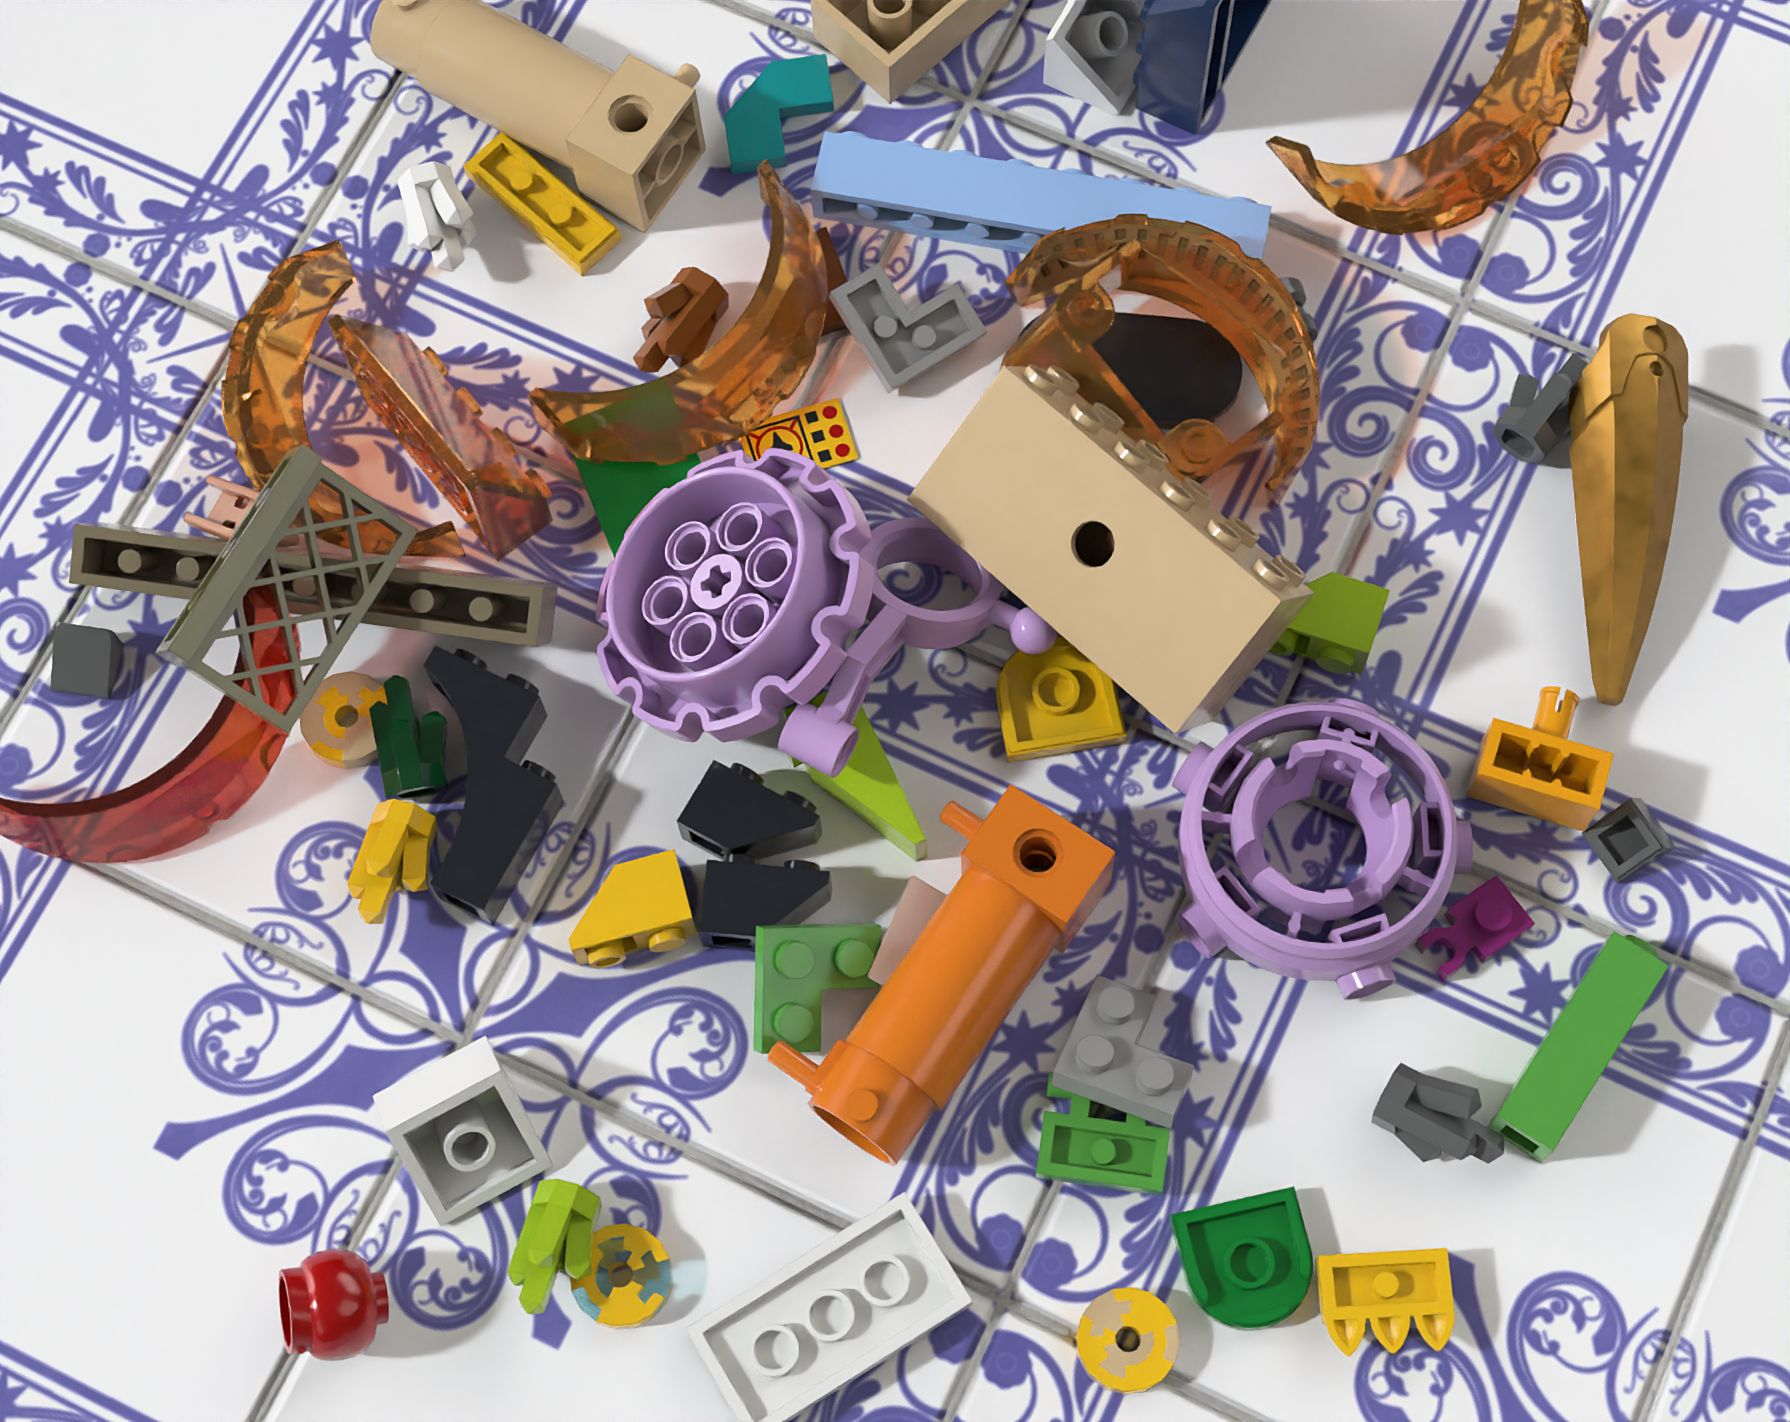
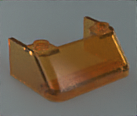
(1065, 339)

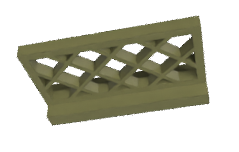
(243, 559)

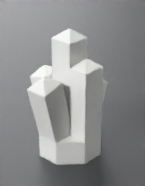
(436, 213)

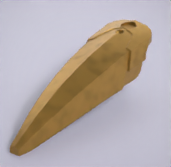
(1625, 485)

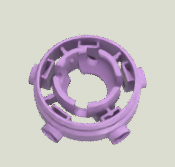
(1342, 753)

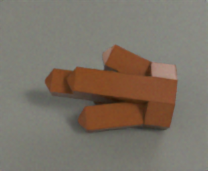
(681, 319)

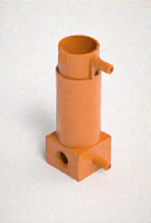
(957, 974)

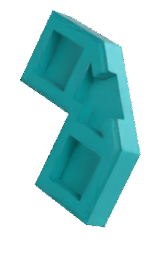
(781, 91)

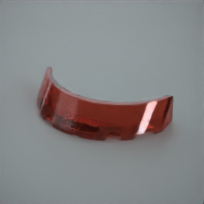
(187, 794)

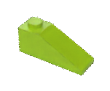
(871, 789)

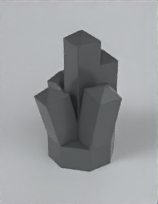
(1535, 426)
(1435, 1117)

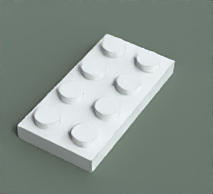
(829, 1315)

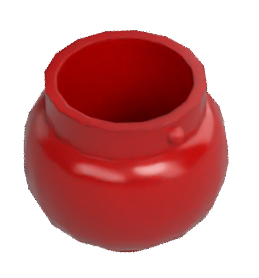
(331, 1305)

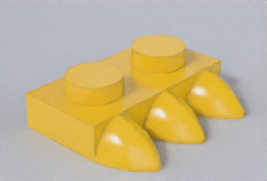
(1388, 1292)

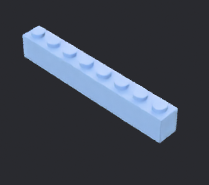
(999, 201)

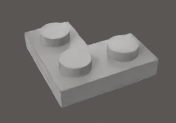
(903, 341)
(1110, 1066)

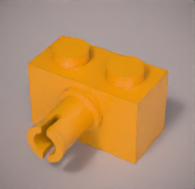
(1541, 769)

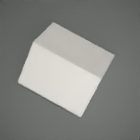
(1095, 52)

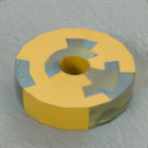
(646, 1292)

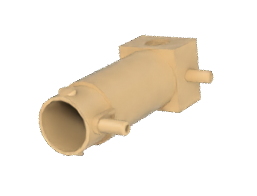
(619, 131)

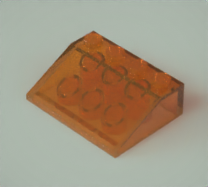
(445, 434)

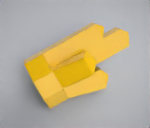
(392, 857)

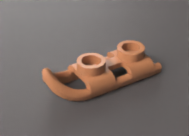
(230, 511)

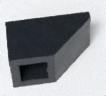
(741, 816)
(747, 895)

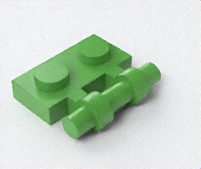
(1101, 1150)

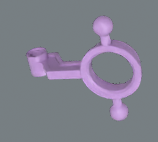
(826, 734)

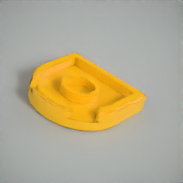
(1056, 704)

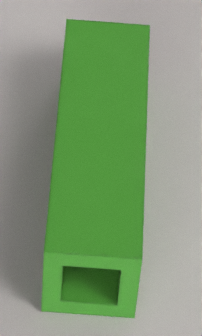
(1578, 1045)

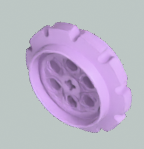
(734, 595)

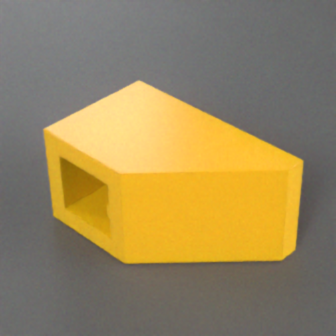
(635, 909)

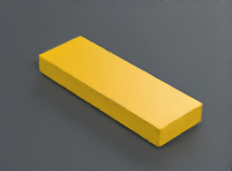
(542, 203)

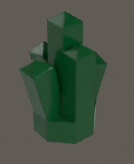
(407, 751)

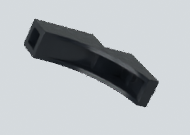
(505, 803)

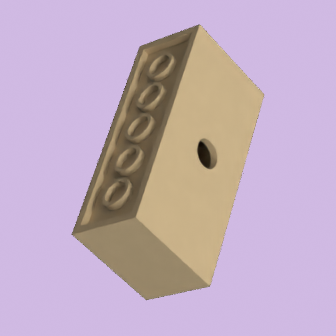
(1167, 612)

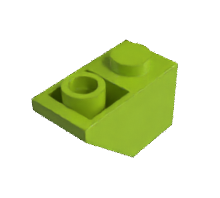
(1336, 624)

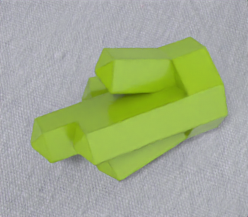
(553, 1240)

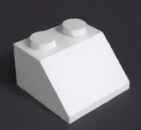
(461, 1131)

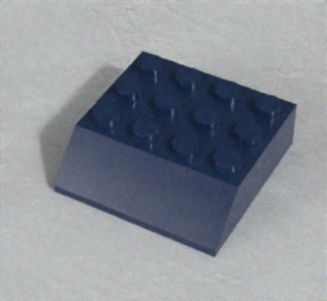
(1190, 54)

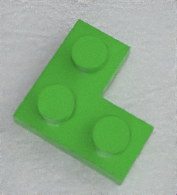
(794, 968)

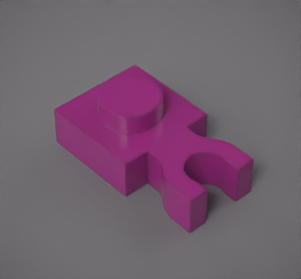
(1480, 923)

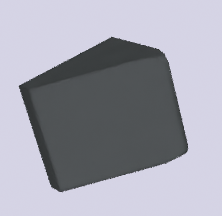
(85, 660)
(1628, 839)

